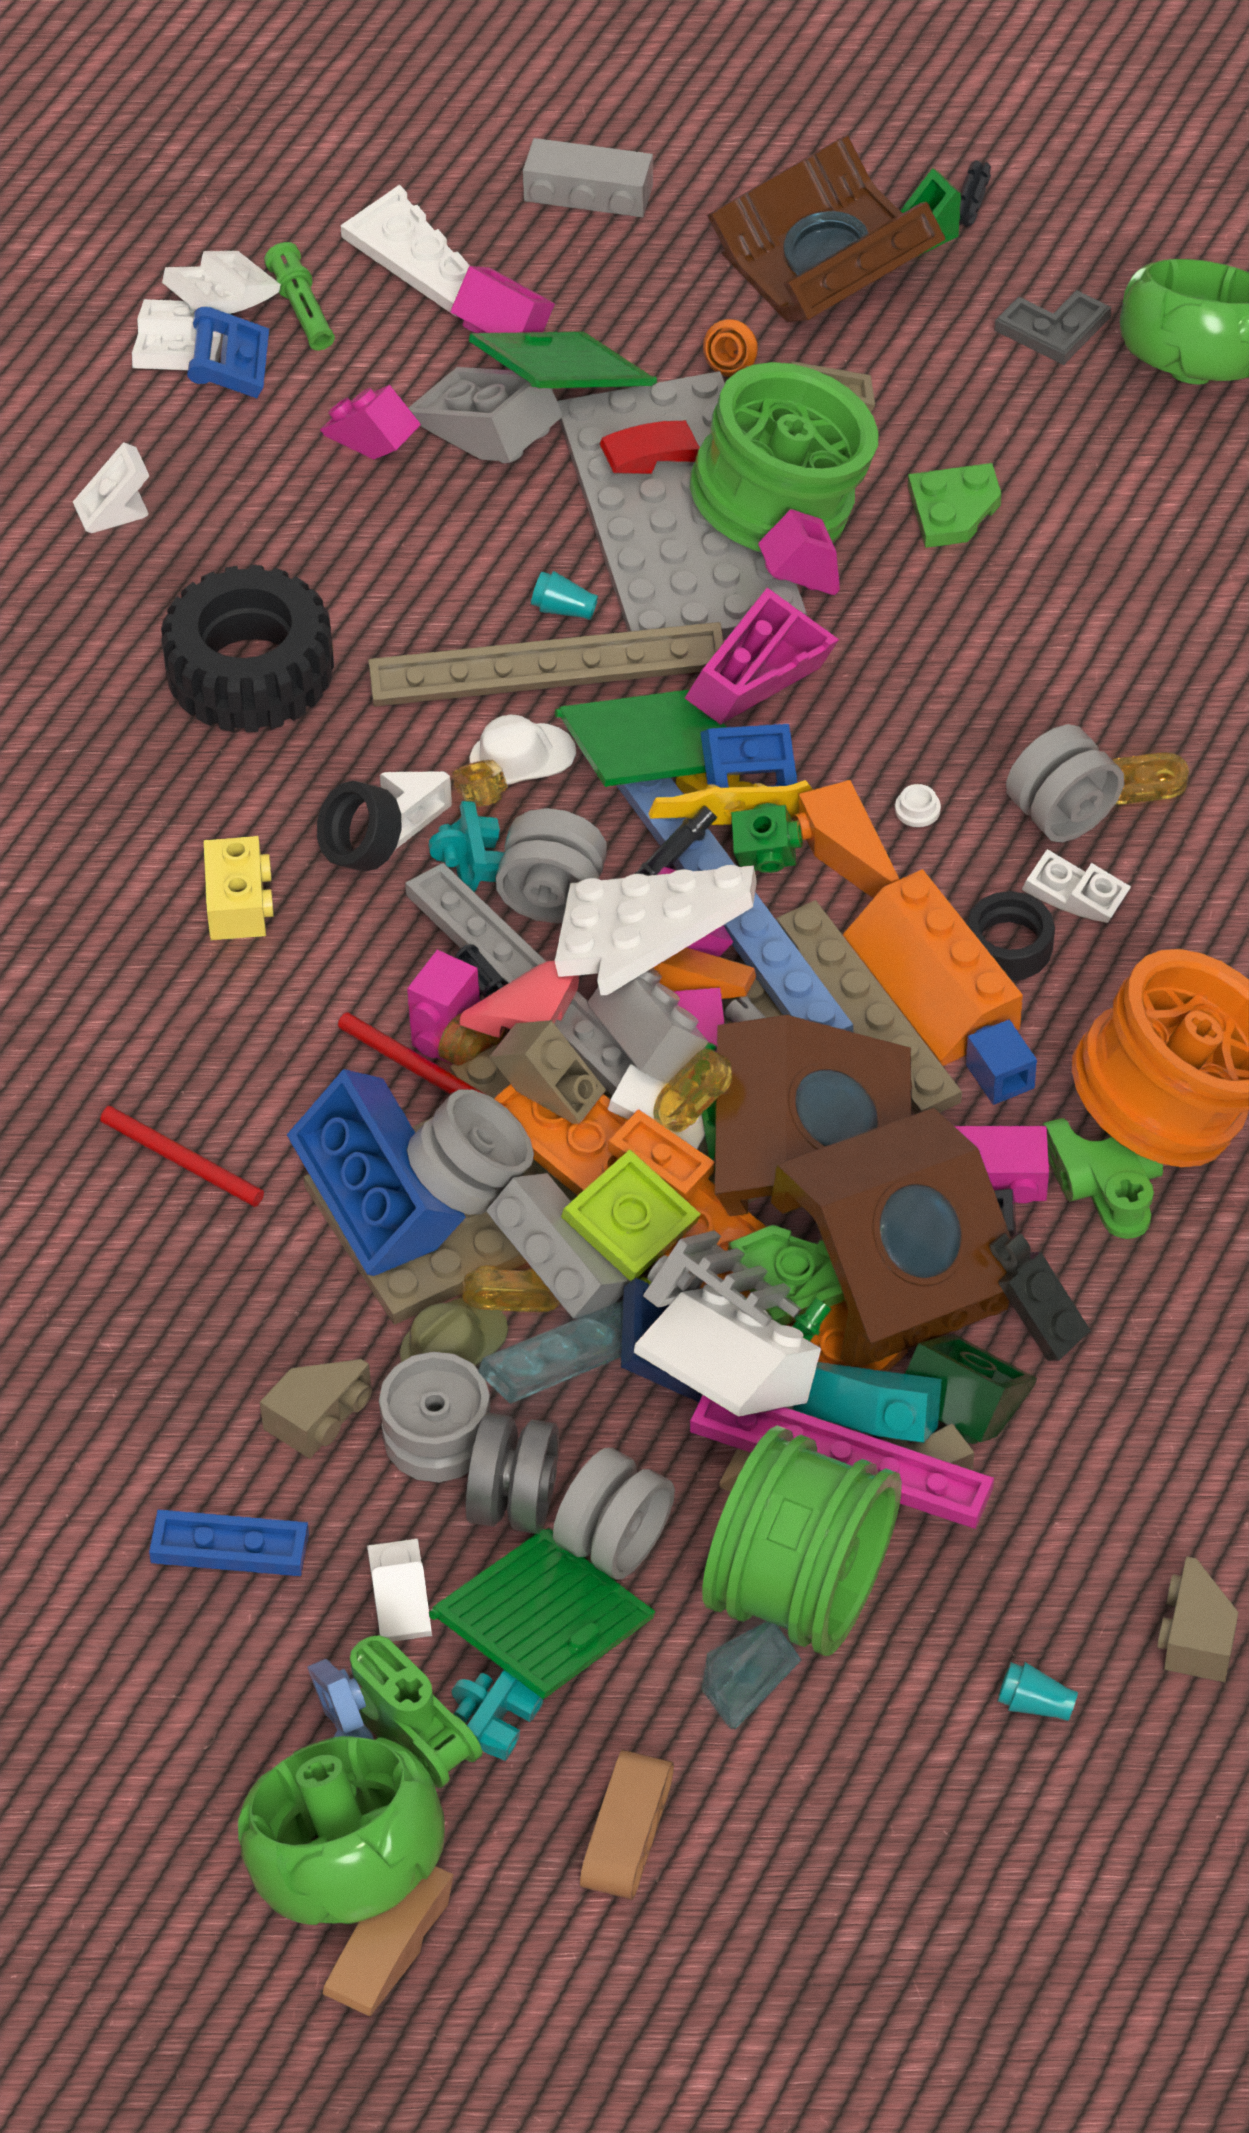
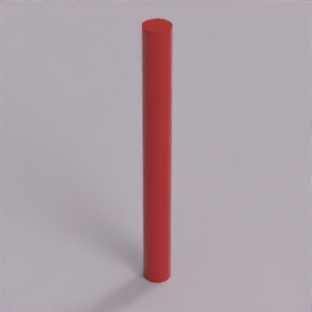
(402, 1055)
(182, 1156)

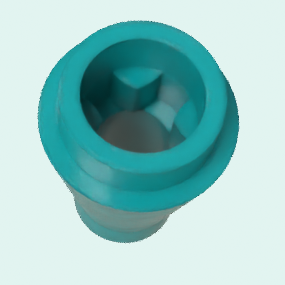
(563, 597)
(1035, 1693)

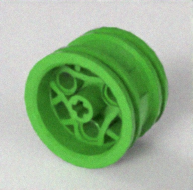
(779, 445)
(801, 1540)

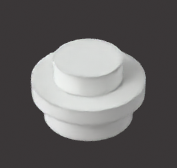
(917, 806)

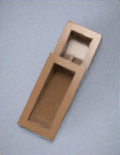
(387, 1945)

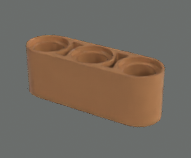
(627, 1824)

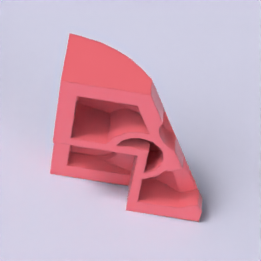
(529, 998)

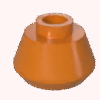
(722, 344)

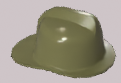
(456, 1330)

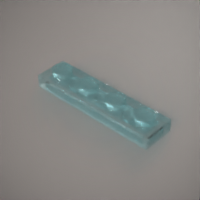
(556, 1354)

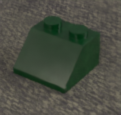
(976, 1387)

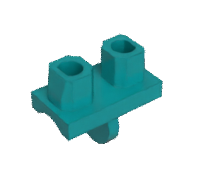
(464, 845)
(490, 1707)

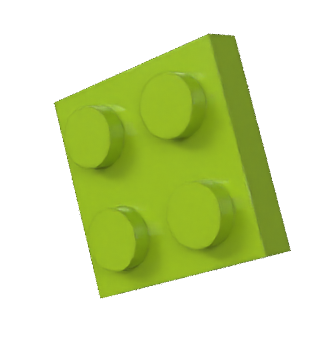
(630, 1215)

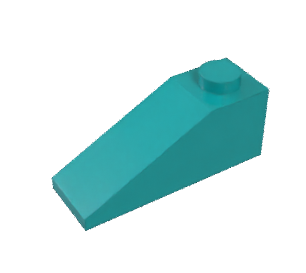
(875, 1401)

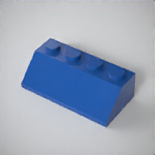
(360, 1163)

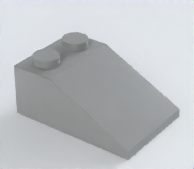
(487, 412)

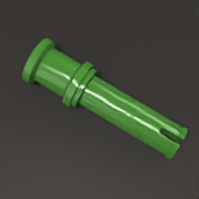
(315, 328)

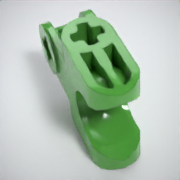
(1107, 1173)
(407, 1712)

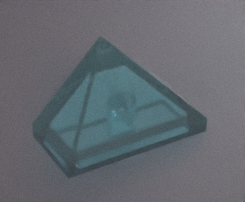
(747, 1671)

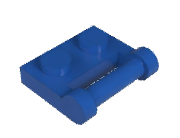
(241, 355)
(748, 752)

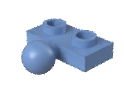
(339, 1699)

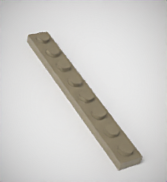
(543, 664)

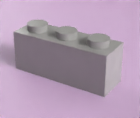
(588, 177)
(650, 1025)
(568, 1265)

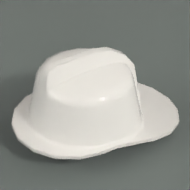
(524, 748)

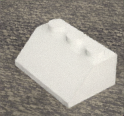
(730, 1354)

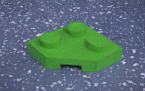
(953, 502)
(794, 1262)

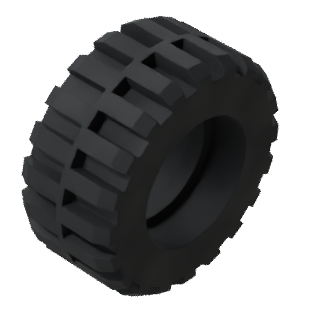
(239, 608)

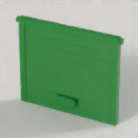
(561, 360)
(640, 736)
(542, 1613)

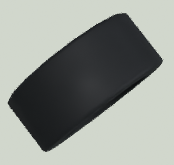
(335, 823)
(1018, 909)

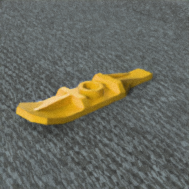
(727, 800)

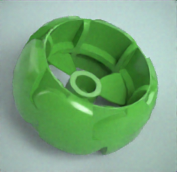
(1189, 319)
(373, 1824)

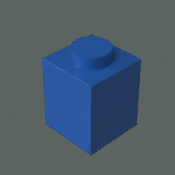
(1001, 1061)

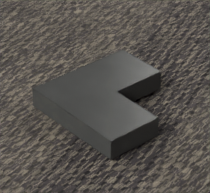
(1056, 333)

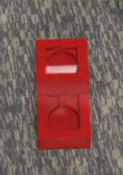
(641, 446)

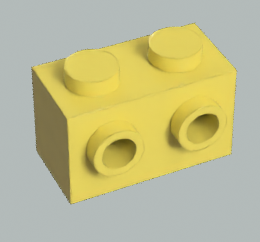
(235, 888)

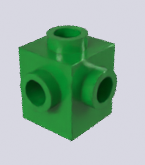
(766, 837)

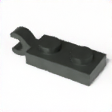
(1038, 1297)

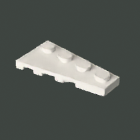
(406, 245)

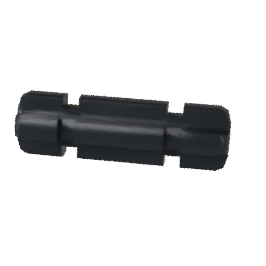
(973, 191)

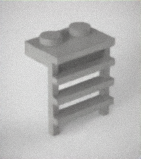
(700, 1260)

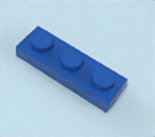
(229, 1542)

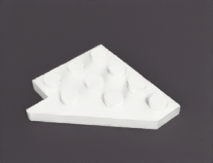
(643, 920)

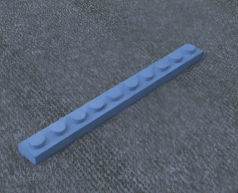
(755, 932)

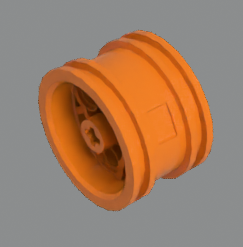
(1170, 1059)

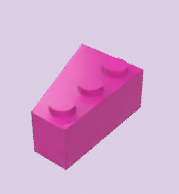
(760, 657)

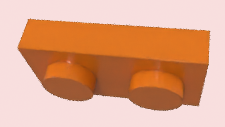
(663, 1152)

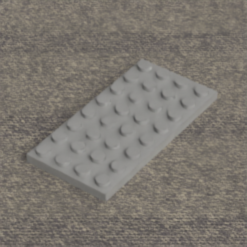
(654, 540)

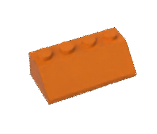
(933, 965)

